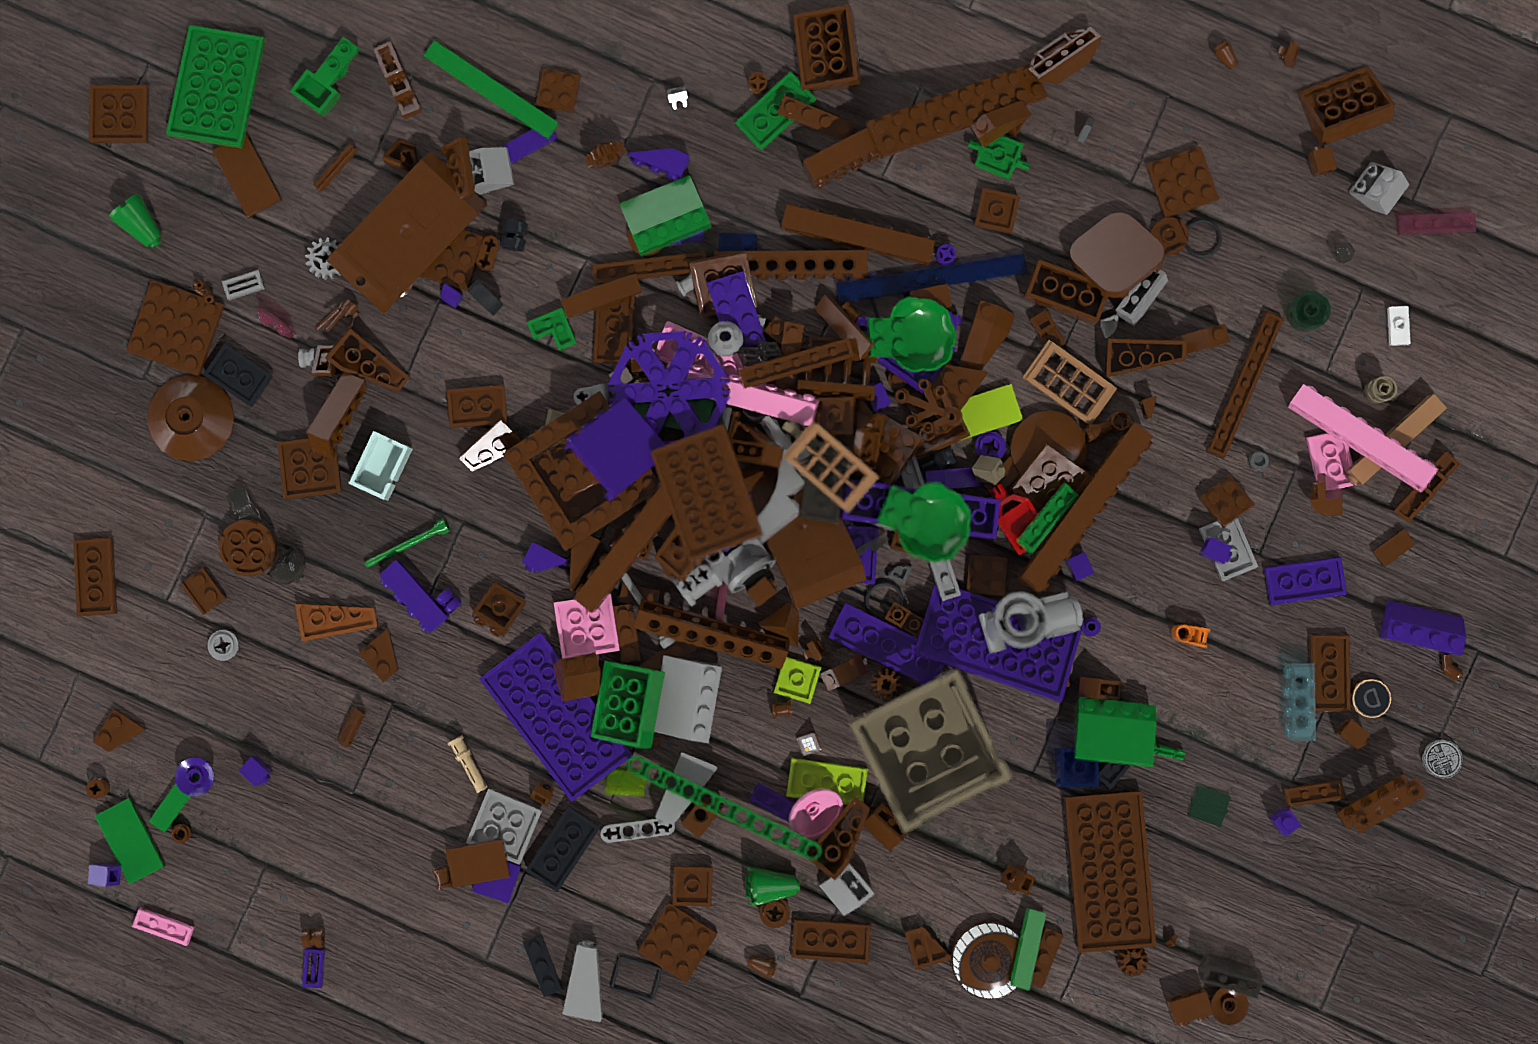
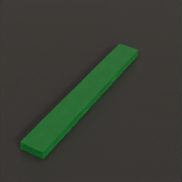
(491, 90)

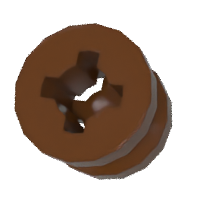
(758, 79)
(102, 787)

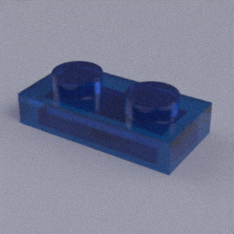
(737, 242)

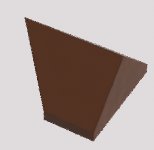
(401, 156)
(783, 624)

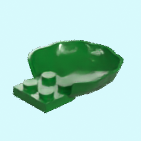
(915, 335)
(929, 522)

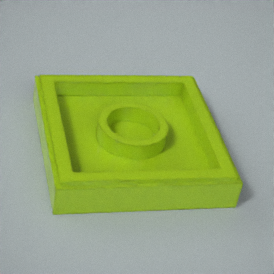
(797, 680)

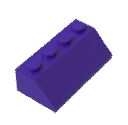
(1423, 628)

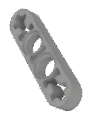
(638, 832)

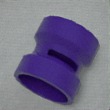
(448, 597)

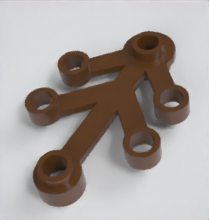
(931, 407)

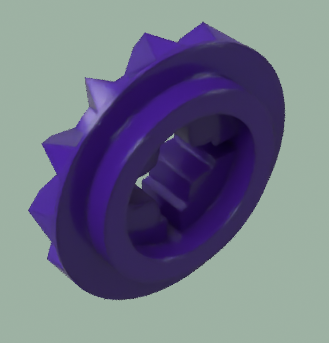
(986, 438)

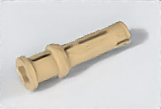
(463, 755)

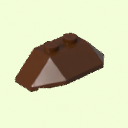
(1065, 55)

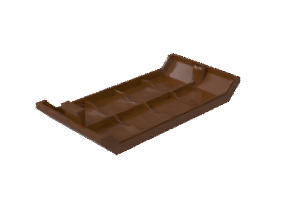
(405, 233)
(810, 554)

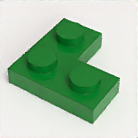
(555, 324)

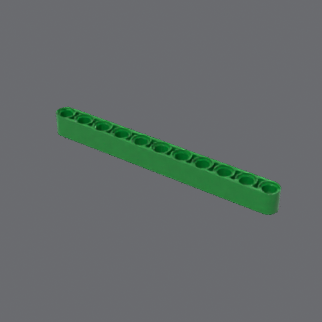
(731, 814)

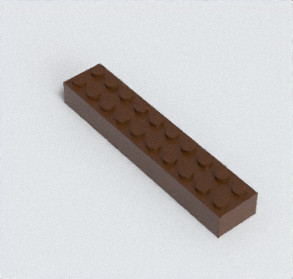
(1081, 513)

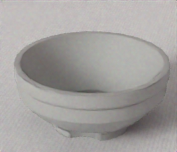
(725, 348)

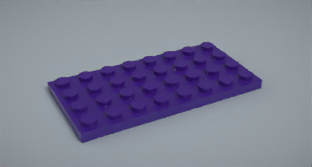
(955, 638)
(553, 729)

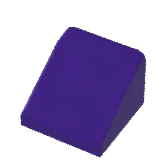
(451, 296)

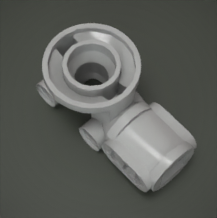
(737, 570)
(1036, 617)

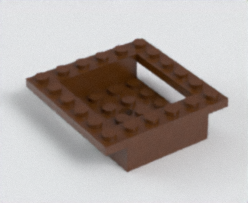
(584, 512)

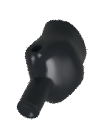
(940, 459)

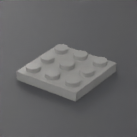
(506, 819)

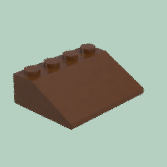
(827, 49)
(1346, 105)

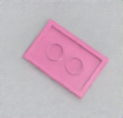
(1330, 457)

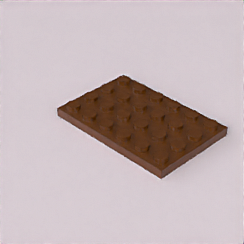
(706, 493)

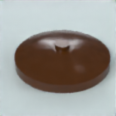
(1050, 428)

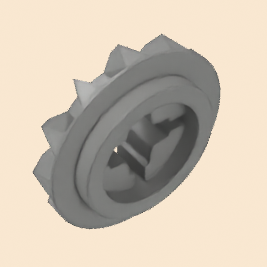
(216, 639)

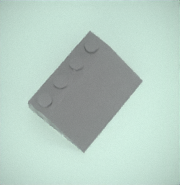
(688, 698)

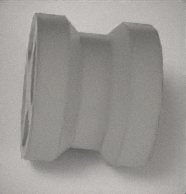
(306, 357)

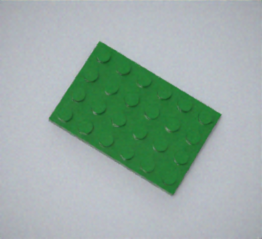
(215, 86)

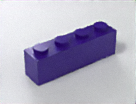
(414, 596)

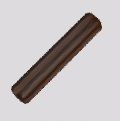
(335, 167)

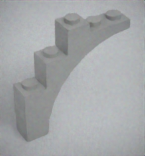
(780, 508)

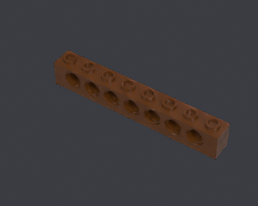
(818, 257)
(711, 633)

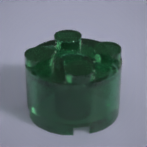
(1313, 302)

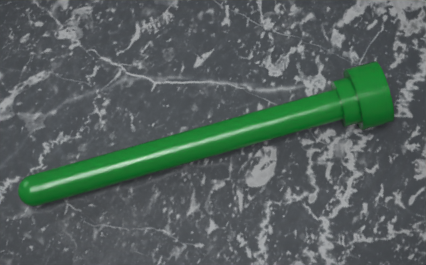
(440, 527)

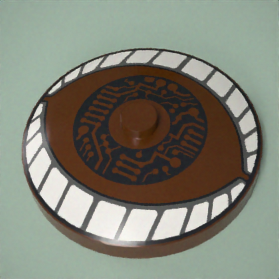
(985, 959)

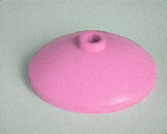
(815, 813)

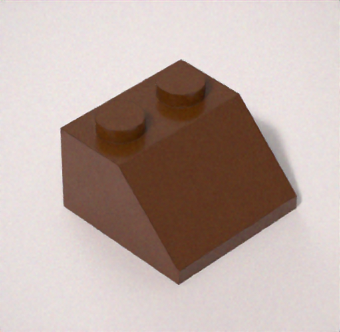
(578, 676)

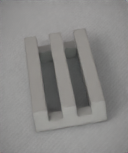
(259, 280)

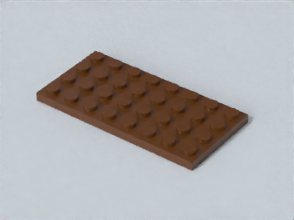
(1110, 871)

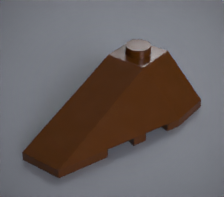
(986, 334)
(359, 358)
(840, 839)

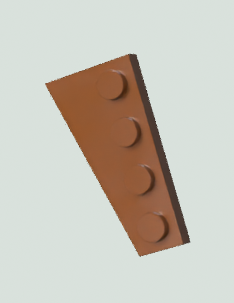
(328, 621)

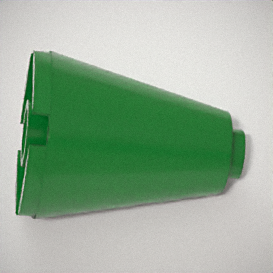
(137, 221)
(768, 885)

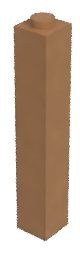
(1403, 432)

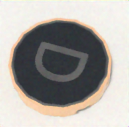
(1371, 698)

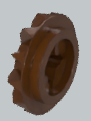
(780, 919)
(1128, 969)

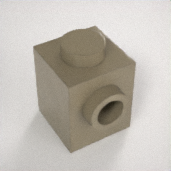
(988, 470)

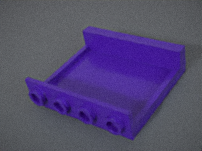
(616, 447)

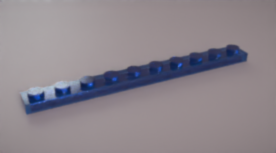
(932, 277)

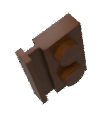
(203, 591)

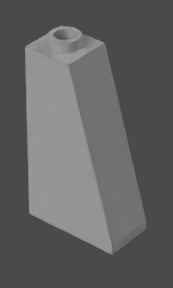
(692, 770)
(584, 987)

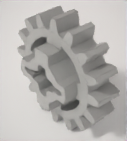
(317, 257)

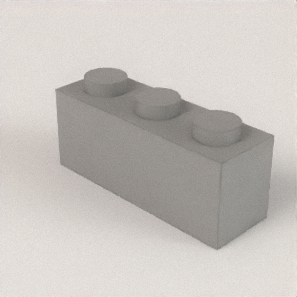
(1141, 297)

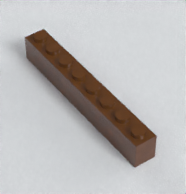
(857, 234)
(624, 551)

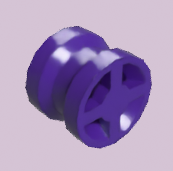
(947, 251)

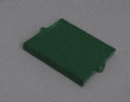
(1209, 806)

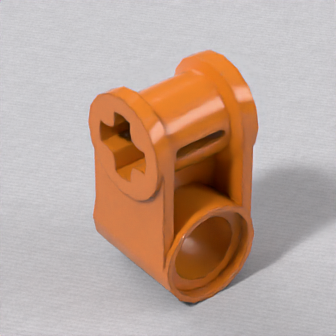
(1193, 635)

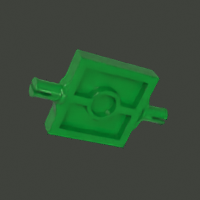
(999, 157)

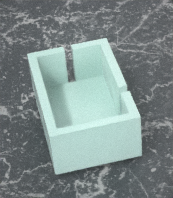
(380, 466)

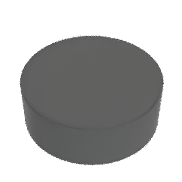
(1258, 460)

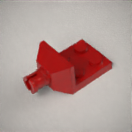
(1014, 515)

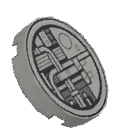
(1442, 759)

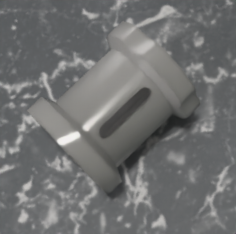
(685, 285)

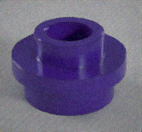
(1086, 622)

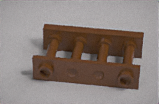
(845, 389)
(1381, 803)

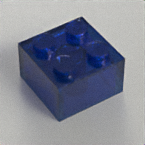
(1074, 772)

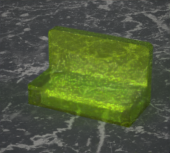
(625, 783)

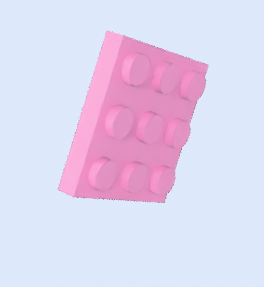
(586, 631)

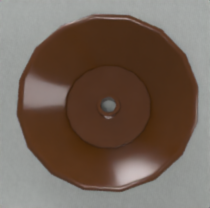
(208, 422)

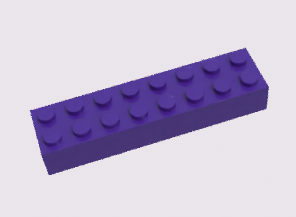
(983, 510)

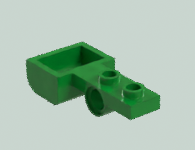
(317, 88)

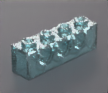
(1306, 691)

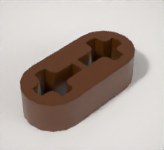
(483, 252)

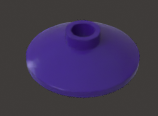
(185, 776)

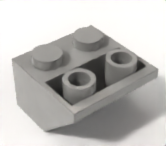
(491, 169)
(1379, 187)
(848, 890)

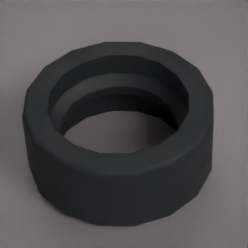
(485, 297)

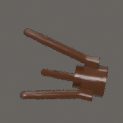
(345, 309)

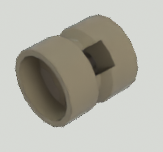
(1380, 389)

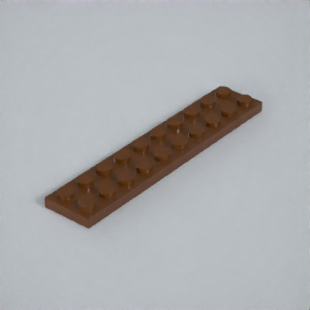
(953, 111)

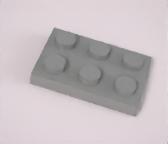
(1242, 556)

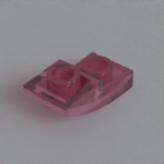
(271, 320)

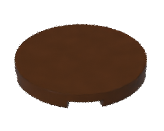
(247, 547)

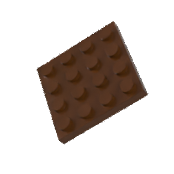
(175, 328)

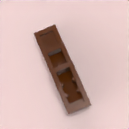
(397, 80)
(601, 295)
(1414, 500)

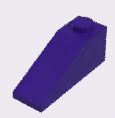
(953, 478)

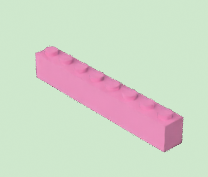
(763, 398)
(1363, 438)

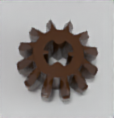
(879, 681)

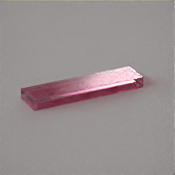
(1436, 224)

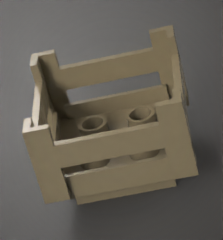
(928, 749)

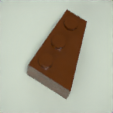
(754, 446)

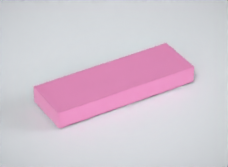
(163, 926)

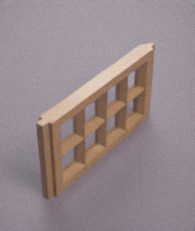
(1099, 402)
(859, 490)

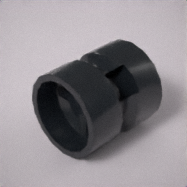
(518, 230)

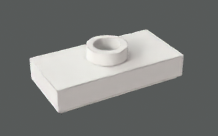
(1398, 325)

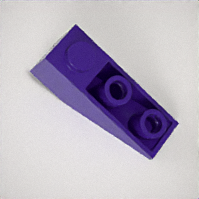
(666, 161)

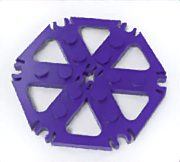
(675, 374)

